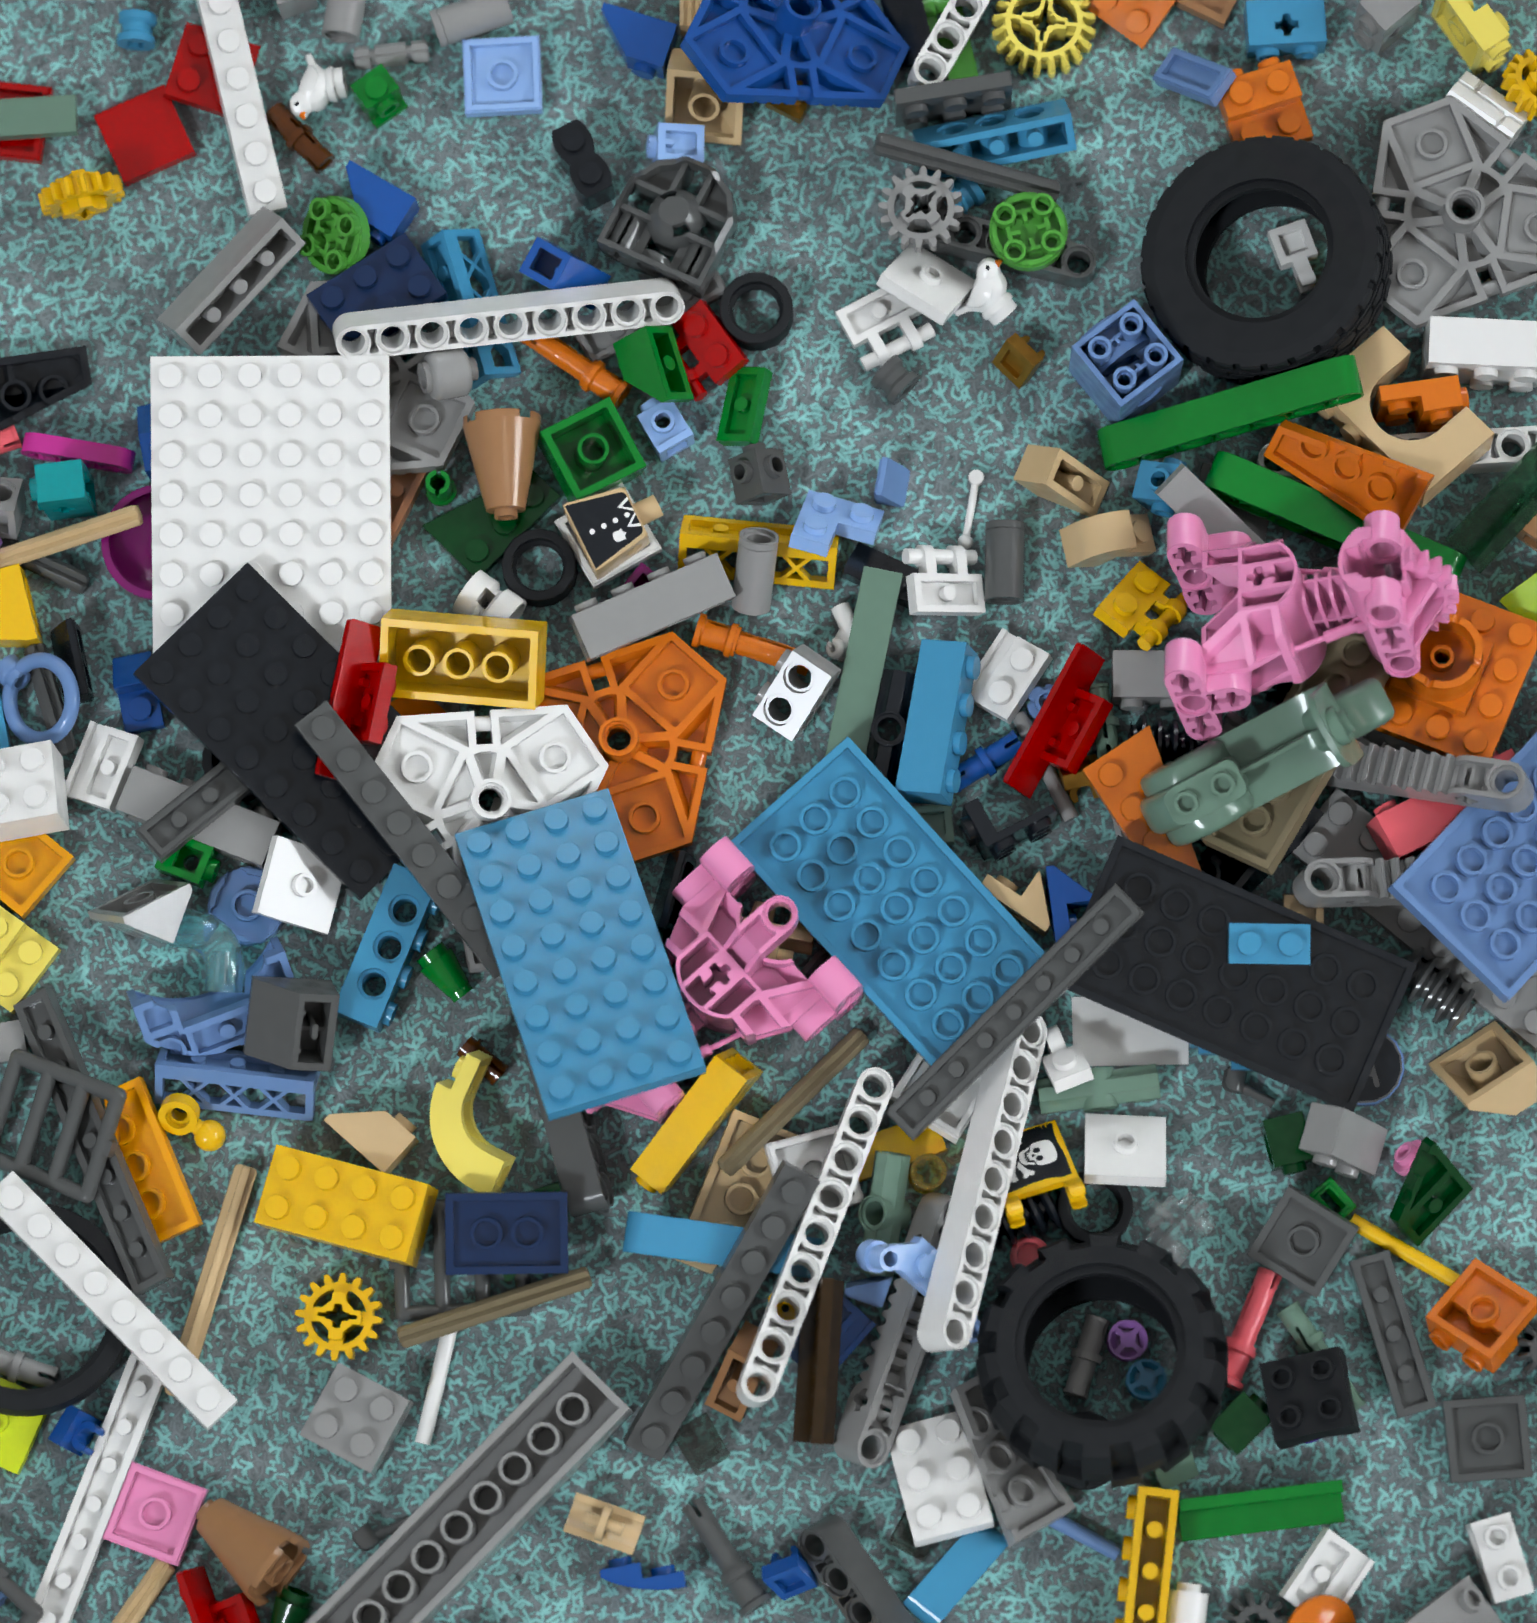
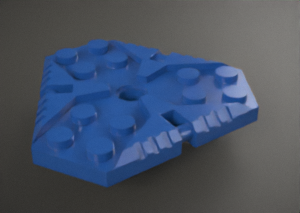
(763, 46)

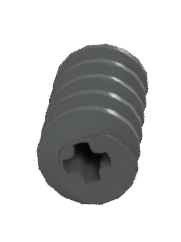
(1438, 992)

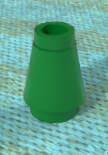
(445, 972)

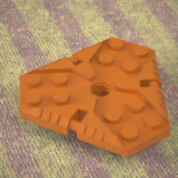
(665, 704)

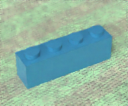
(937, 722)

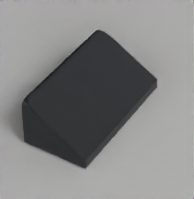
(911, 23)
(867, 556)
(69, 647)
(666, 906)

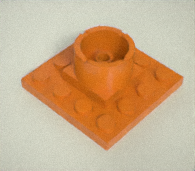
(1470, 698)

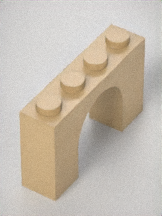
(1442, 454)

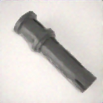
(736, 1573)

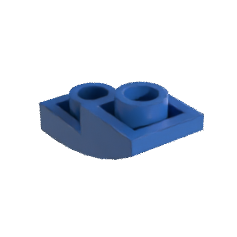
(629, 1574)

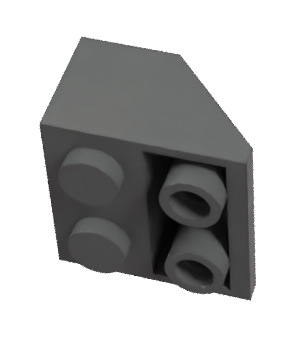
(292, 1022)

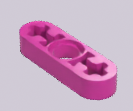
(93, 454)

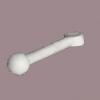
(975, 478)

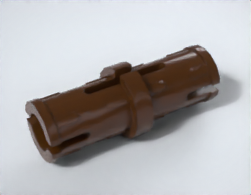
(299, 137)

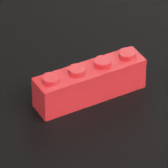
(1413, 824)

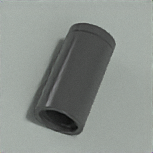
(1004, 562)

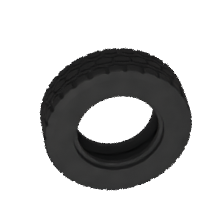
(1222, 190)

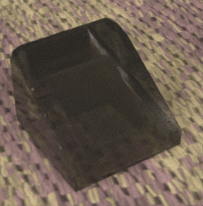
(701, 1444)
(903, 1540)

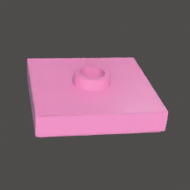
(155, 1514)

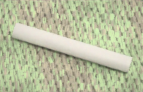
(435, 1389)

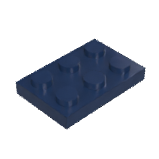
(382, 280)
(506, 1232)

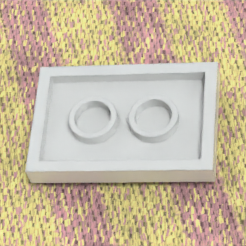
(939, 1480)

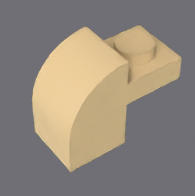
(1106, 537)

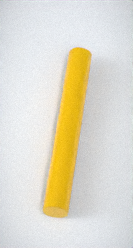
(1404, 1251)

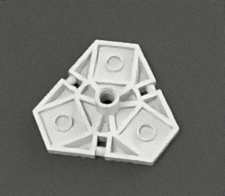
(530, 764)

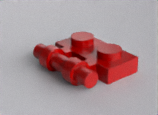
(711, 345)

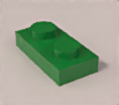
(744, 406)

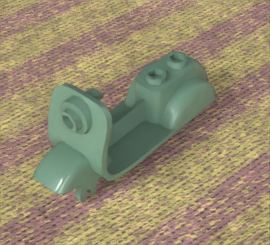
(1261, 760)

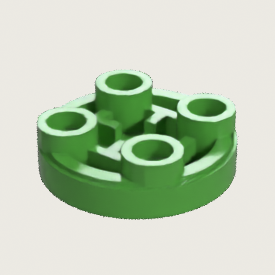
(1028, 231)
(335, 234)

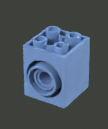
(1125, 363)

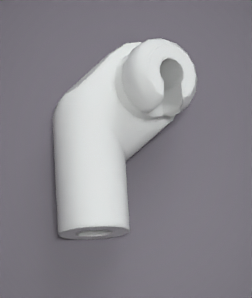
(844, 616)

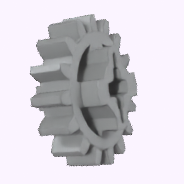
(930, 222)

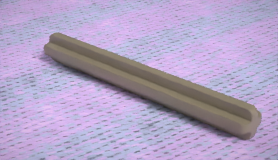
(793, 1101)
(494, 1307)

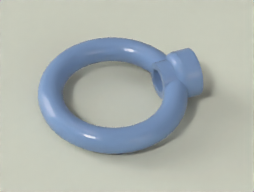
(16, 675)

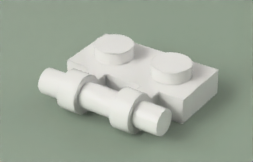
(875, 315)
(943, 593)

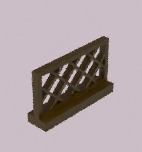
(819, 1365)

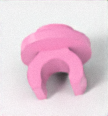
(1404, 1156)

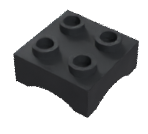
(1309, 1397)

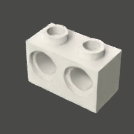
(1499, 1558)

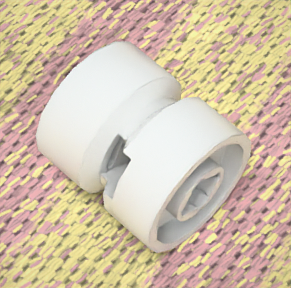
(483, 589)

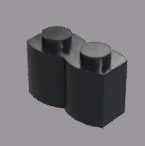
(579, 160)

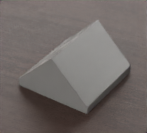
(147, 911)

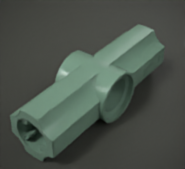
(1103, 1093)
(885, 1209)

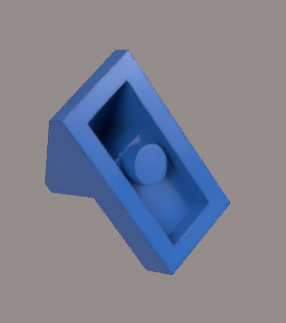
(138, 706)
(1063, 895)

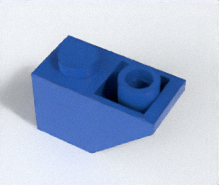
(559, 268)

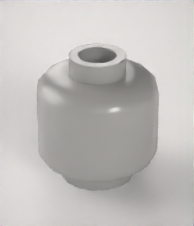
(447, 373)

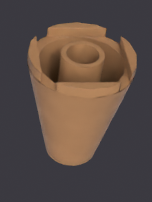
(503, 457)
(251, 1548)

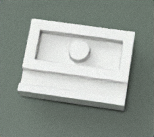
(1008, 675)
(102, 766)
(1327, 1569)

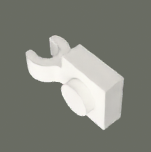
(1295, 248)
(1064, 1064)

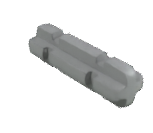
(391, 54)

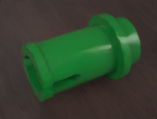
(446, 494)

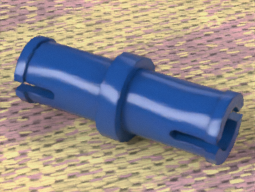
(988, 759)

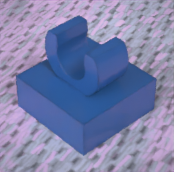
(76, 1430)
(789, 1574)

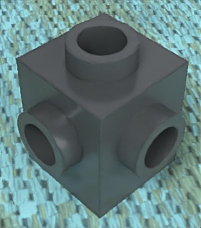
(759, 475)

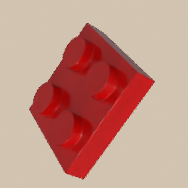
(192, 72)

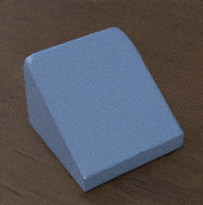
(891, 483)
(869, 1290)

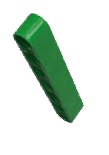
(1230, 412)
(1299, 506)

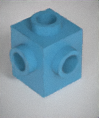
(1149, 478)

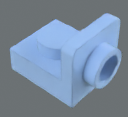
(675, 141)

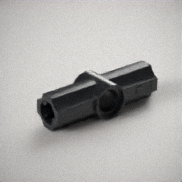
(891, 706)

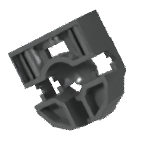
(672, 206)

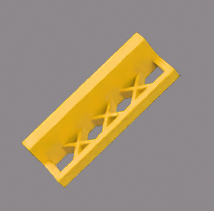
(723, 535)

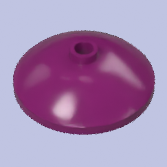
(130, 551)

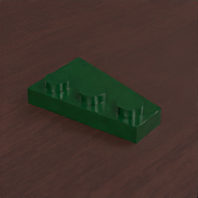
(479, 539)

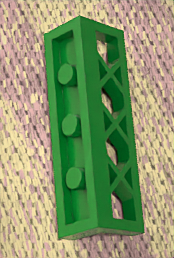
(1260, 1510)

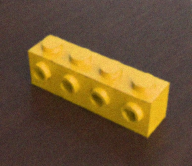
(1149, 1555)

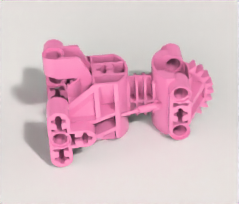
(1279, 622)
(727, 975)

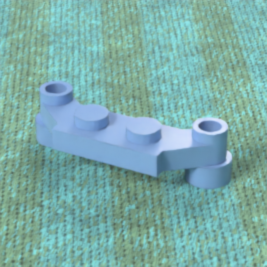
(909, 1259)

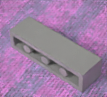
(231, 281)
(651, 606)
(235, 834)

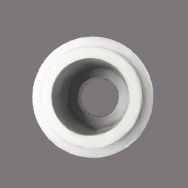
(1187, 1604)

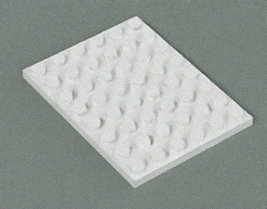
(274, 471)

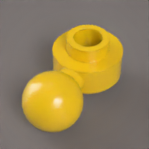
(208, 1134)

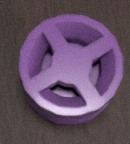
(1131, 1336)

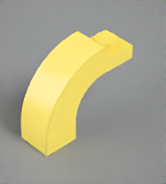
(456, 1134)

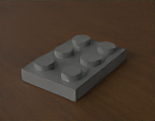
(952, 99)

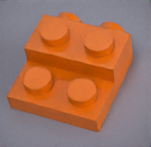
(1265, 103)
(1427, 401)
(1481, 1317)

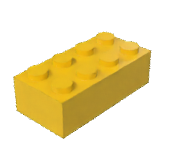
(465, 658)
(346, 1206)

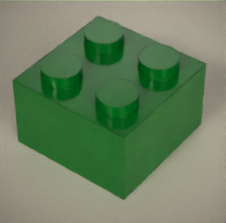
(591, 451)

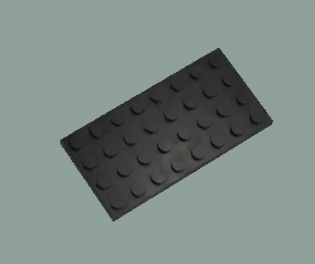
(240, 685)
(1293, 1023)

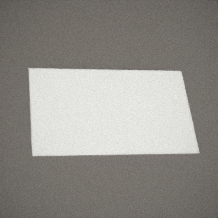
(1118, 1040)

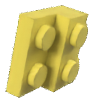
(1477, 35)
(22, 959)

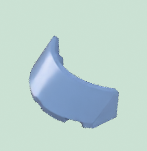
(206, 1021)

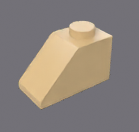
(1061, 479)
(376, 1136)

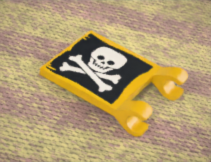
(1042, 1167)

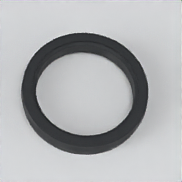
(104, 1360)

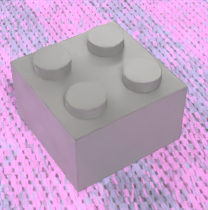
(356, 1418)

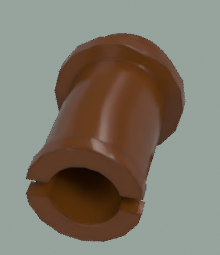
(496, 1066)

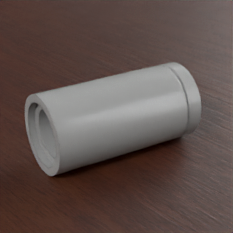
(469, 19)
(343, 20)
(755, 571)

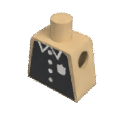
(611, 527)

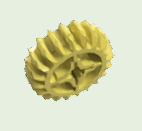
(1058, 29)

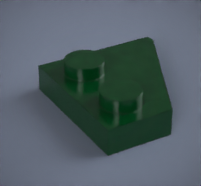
(1428, 1193)

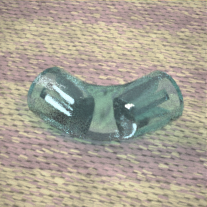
(218, 949)

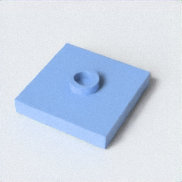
(502, 76)

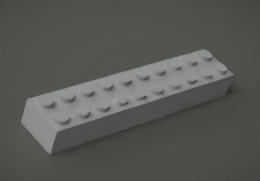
(482, 1501)

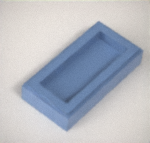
(1194, 77)

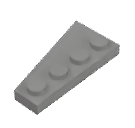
(1020, 1495)

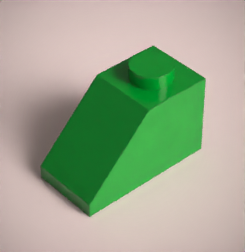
(654, 364)

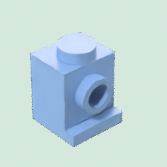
(668, 440)

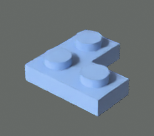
(828, 516)

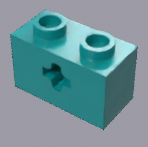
(64, 489)

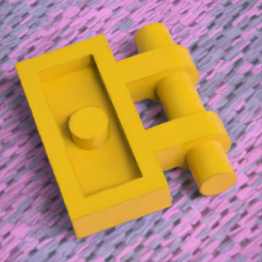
(1131, 601)

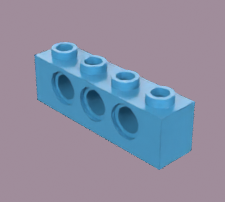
(1005, 135)
(383, 926)

